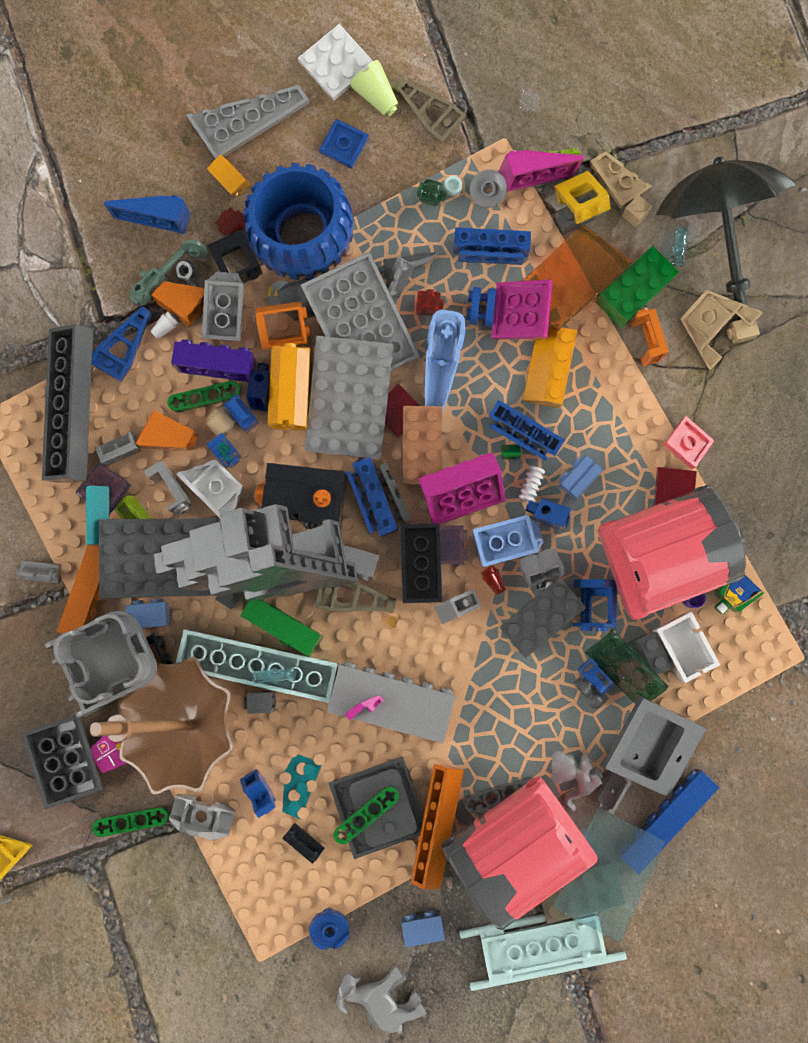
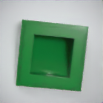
(510, 451)

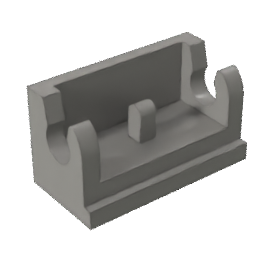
(117, 449)
(611, 791)

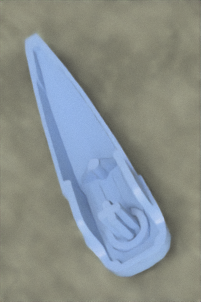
(442, 355)

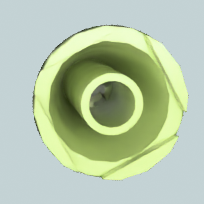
(375, 88)

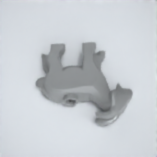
(379, 1002)

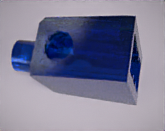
(258, 388)

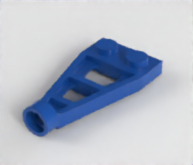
(111, 364)

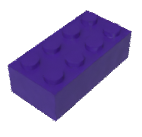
(213, 361)

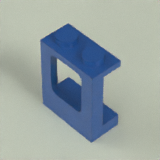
(593, 588)

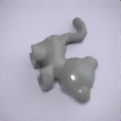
(567, 768)

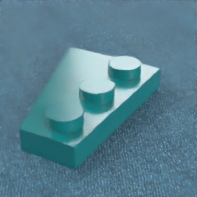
(299, 783)

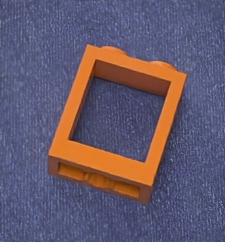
(268, 343)

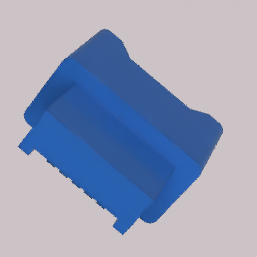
(241, 413)

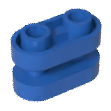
(475, 297)

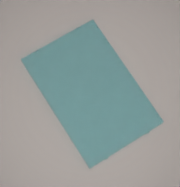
(612, 887)

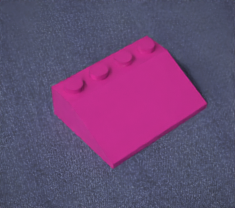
(463, 488)

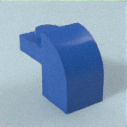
(258, 792)

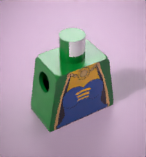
(737, 595)

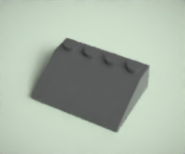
(62, 761)

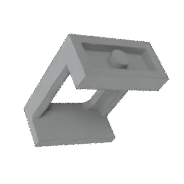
(162, 471)

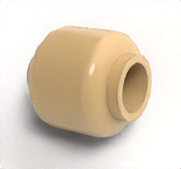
(221, 422)

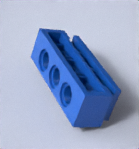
(491, 245)
(526, 427)
(376, 497)

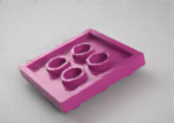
(522, 310)

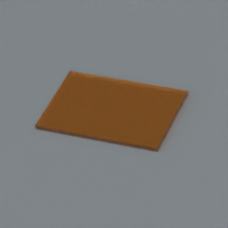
(578, 273)

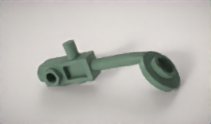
(154, 278)

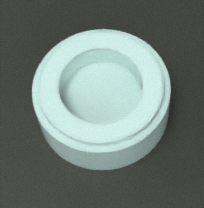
(453, 185)

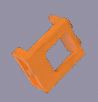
(653, 334)

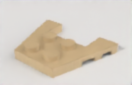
(709, 316)

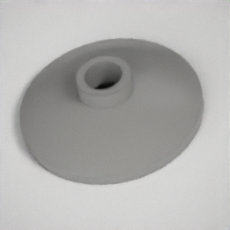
(485, 180)

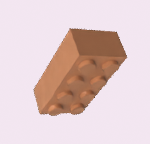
(421, 442)

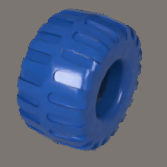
(295, 192)

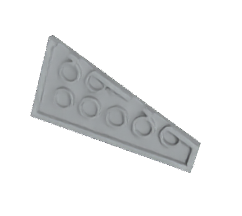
(241, 121)

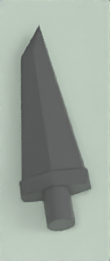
(416, 260)

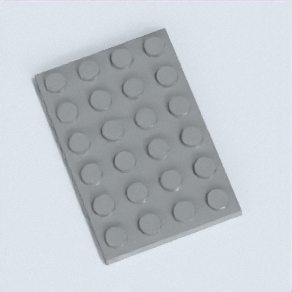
(358, 306)
(348, 397)

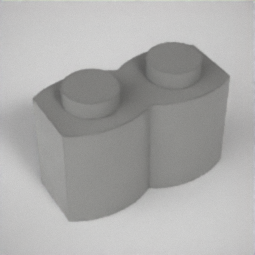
(541, 567)

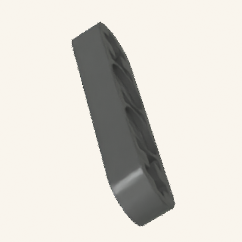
(498, 790)

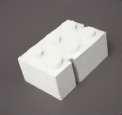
(686, 648)

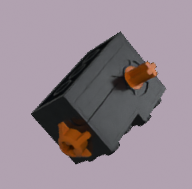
(305, 491)

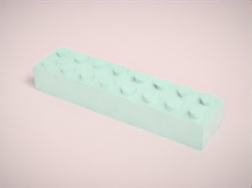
(238, 661)

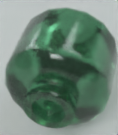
(431, 192)

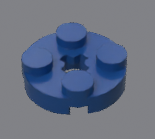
(326, 919)

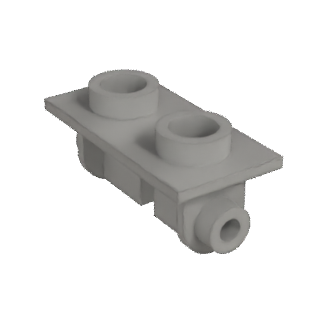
(399, 276)
(38, 571)

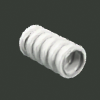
(531, 484)

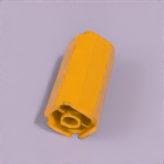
(289, 387)

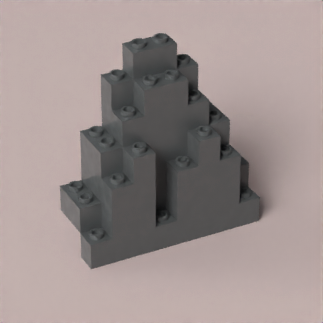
(257, 556)

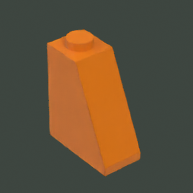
(180, 300)
(166, 434)

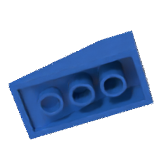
(156, 212)

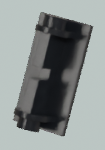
(303, 843)

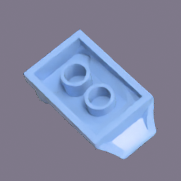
(507, 540)

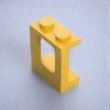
(580, 185)

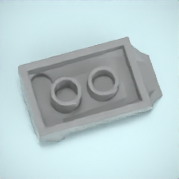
(223, 307)

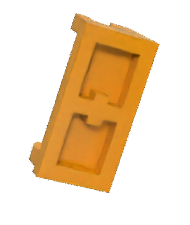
(228, 176)

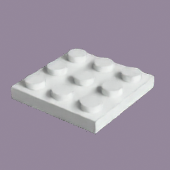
(334, 61)

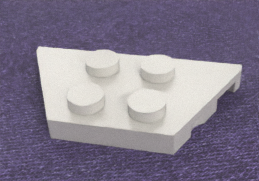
(213, 486)

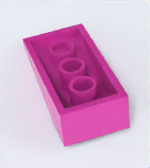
(534, 168)

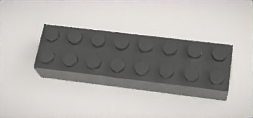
(67, 404)

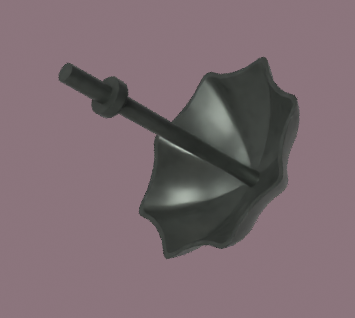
(720, 189)

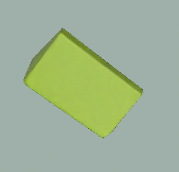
(131, 509)

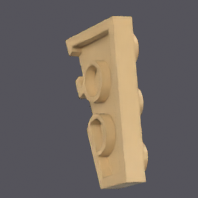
(618, 180)

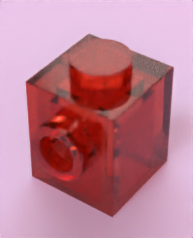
(230, 222)
(428, 302)

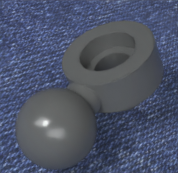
(184, 275)
(595, 700)

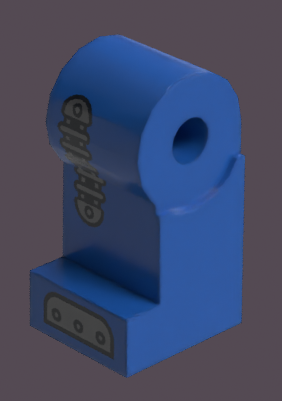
(595, 676)

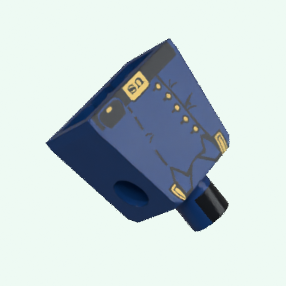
(557, 518)

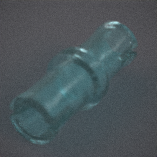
(680, 247)
(274, 675)

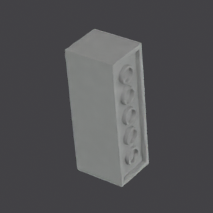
(405, 706)

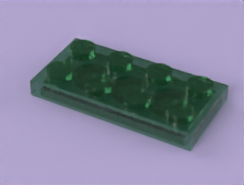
(626, 668)

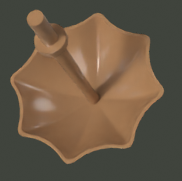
(172, 727)

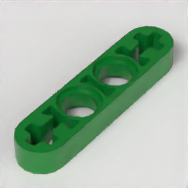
(204, 396)
(367, 816)
(130, 819)

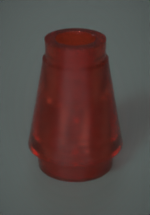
(493, 579)

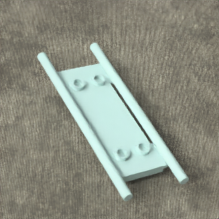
(538, 950)

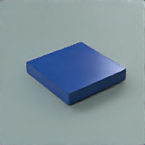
(344, 143)

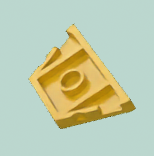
(10, 853)

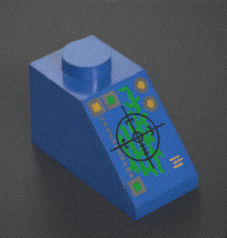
(224, 451)

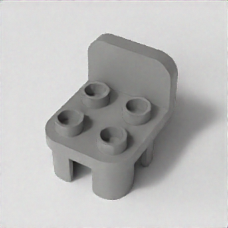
(104, 660)

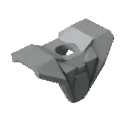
(184, 817)

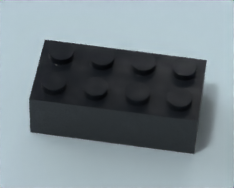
(421, 563)

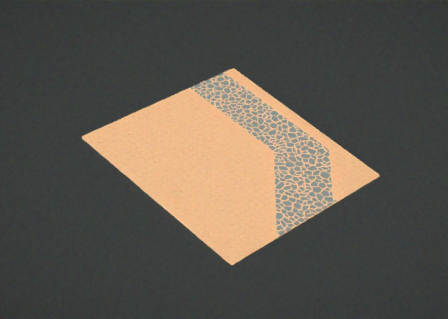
(505, 706)

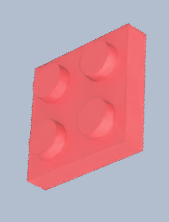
(688, 442)

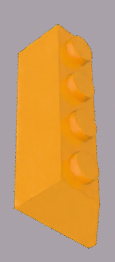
(550, 368)

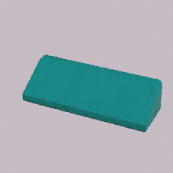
(96, 508)

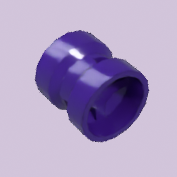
(697, 601)

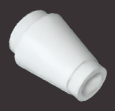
(164, 325)

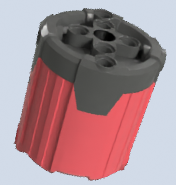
(673, 551)
(518, 854)

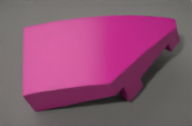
(370, 704)

